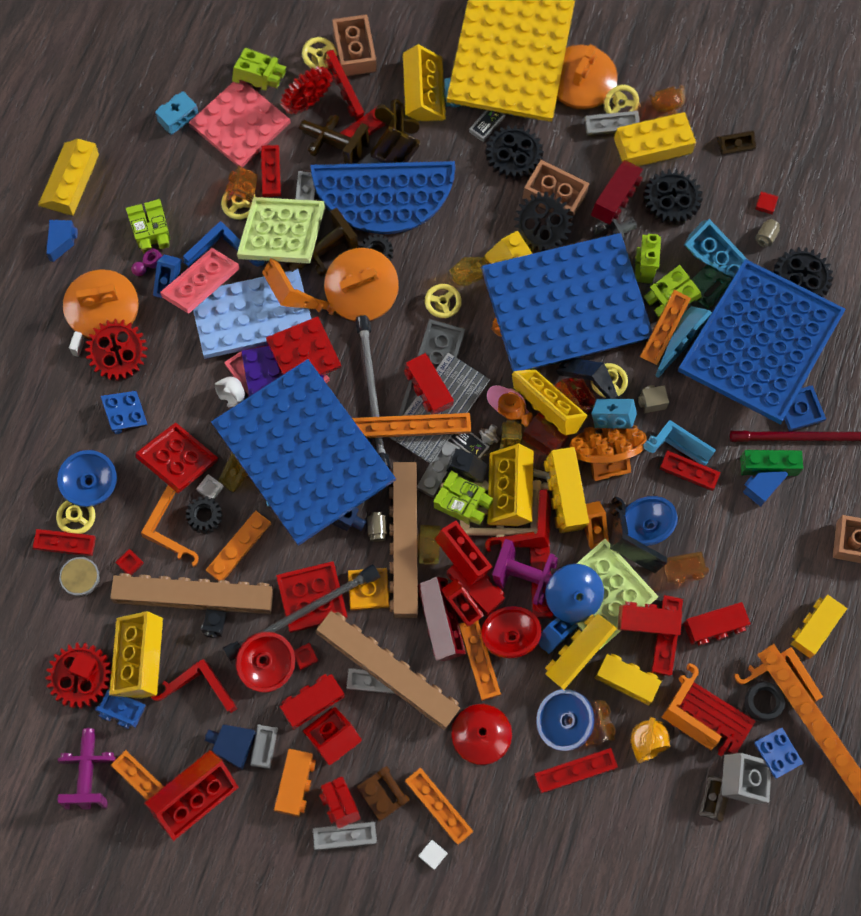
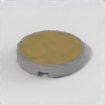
(79, 576)

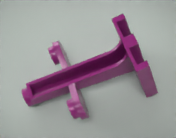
(507, 566)
(84, 795)

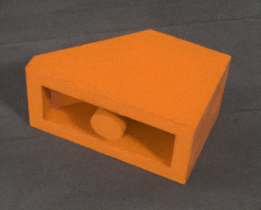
(597, 528)

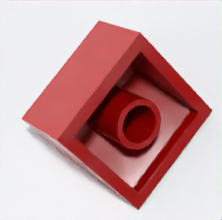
(332, 735)

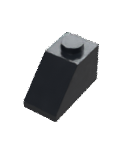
(467, 465)

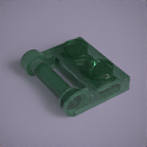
(706, 279)

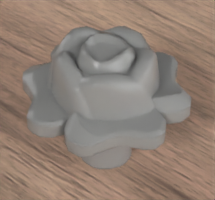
(489, 435)

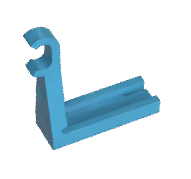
(681, 440)

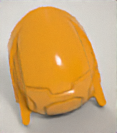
(649, 739)

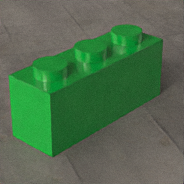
(766, 461)

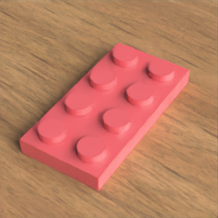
(200, 280)

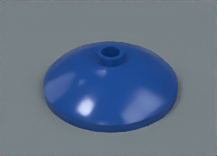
(81, 468)
(651, 513)
(565, 586)
(554, 720)

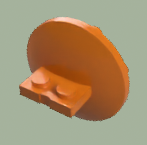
(585, 77)
(361, 284)
(99, 298)
(610, 450)

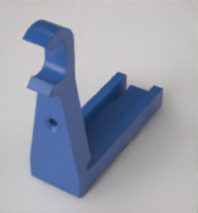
(210, 239)

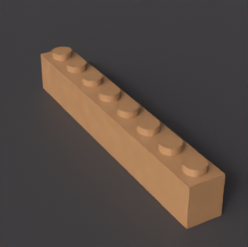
(404, 540)
(192, 594)
(388, 670)

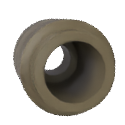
(768, 233)
(377, 527)

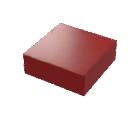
(766, 203)
(129, 562)
(305, 656)
(82, 666)

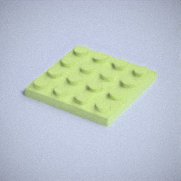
(281, 230)
(619, 583)

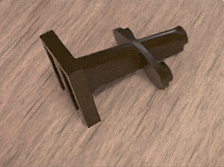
(395, 144)
(350, 145)
(341, 234)

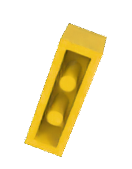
(818, 625)
(628, 679)

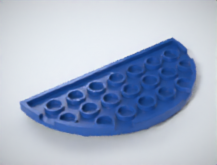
(384, 195)

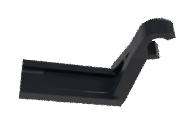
(590, 371)
(629, 546)

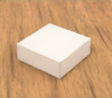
(76, 344)
(209, 487)
(433, 854)

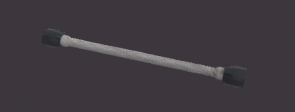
(363, 327)

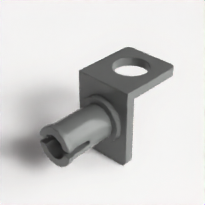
(616, 228)

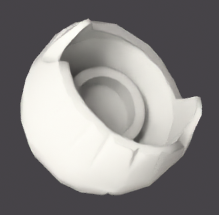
(230, 390)

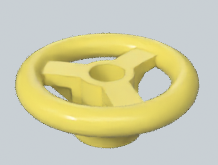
(318, 61)
(618, 96)
(235, 205)
(443, 309)
(613, 369)
(69, 512)

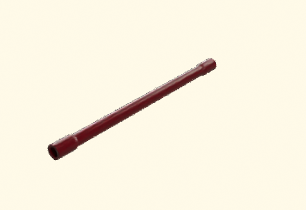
(745, 436)

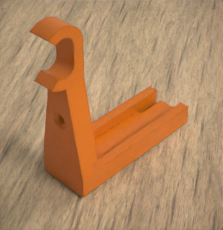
(287, 294)
(158, 538)
(796, 666)
(686, 722)

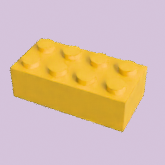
(655, 140)
(566, 490)

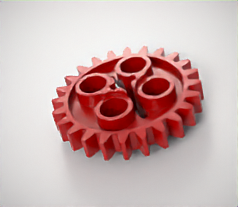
(306, 90)
(100, 354)
(60, 673)

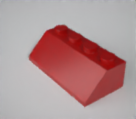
(191, 795)

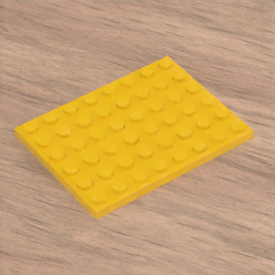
(511, 56)

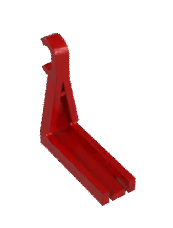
(530, 539)
(193, 673)

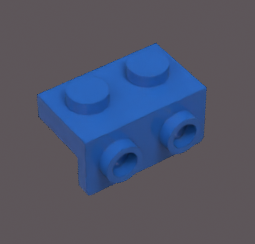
(122, 709)

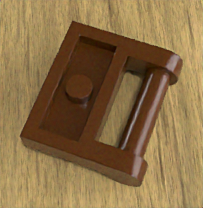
(376, 796)

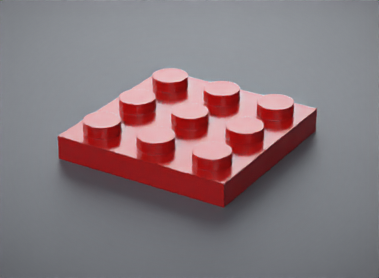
(301, 343)
(176, 457)
(305, 586)

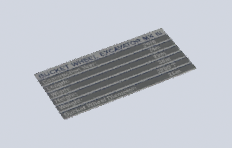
(464, 386)

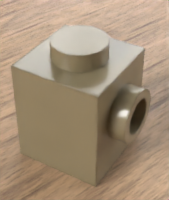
(653, 399)

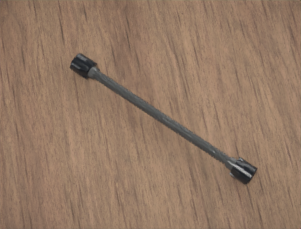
(366, 576)

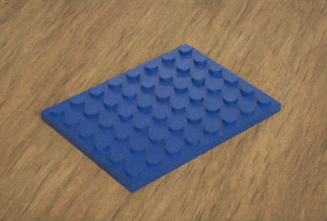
(567, 302)
(762, 341)
(303, 451)

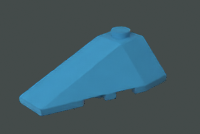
(714, 248)
(686, 331)

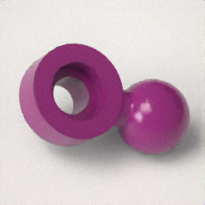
(149, 260)

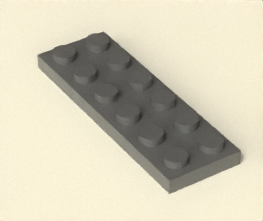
(437, 342)

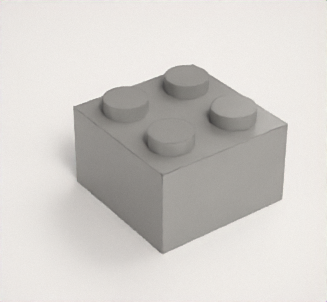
(746, 778)

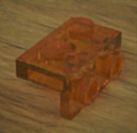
(241, 184)
(686, 567)
(603, 728)

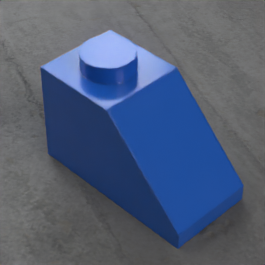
(60, 238)
(166, 272)
(763, 485)
(555, 634)

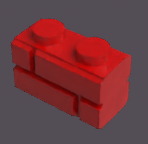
(462, 602)
(340, 803)

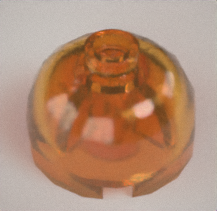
(668, 100)

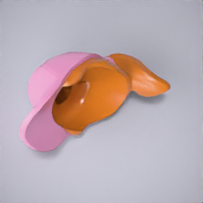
(509, 404)

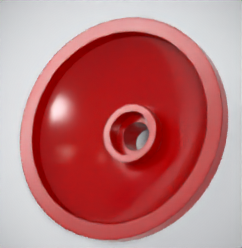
(510, 624)
(275, 668)
(479, 748)

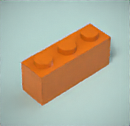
(295, 783)

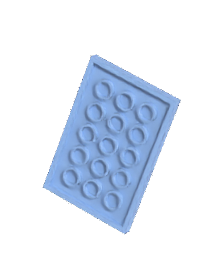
(243, 316)

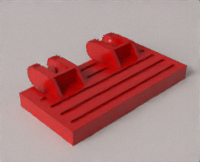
(717, 716)

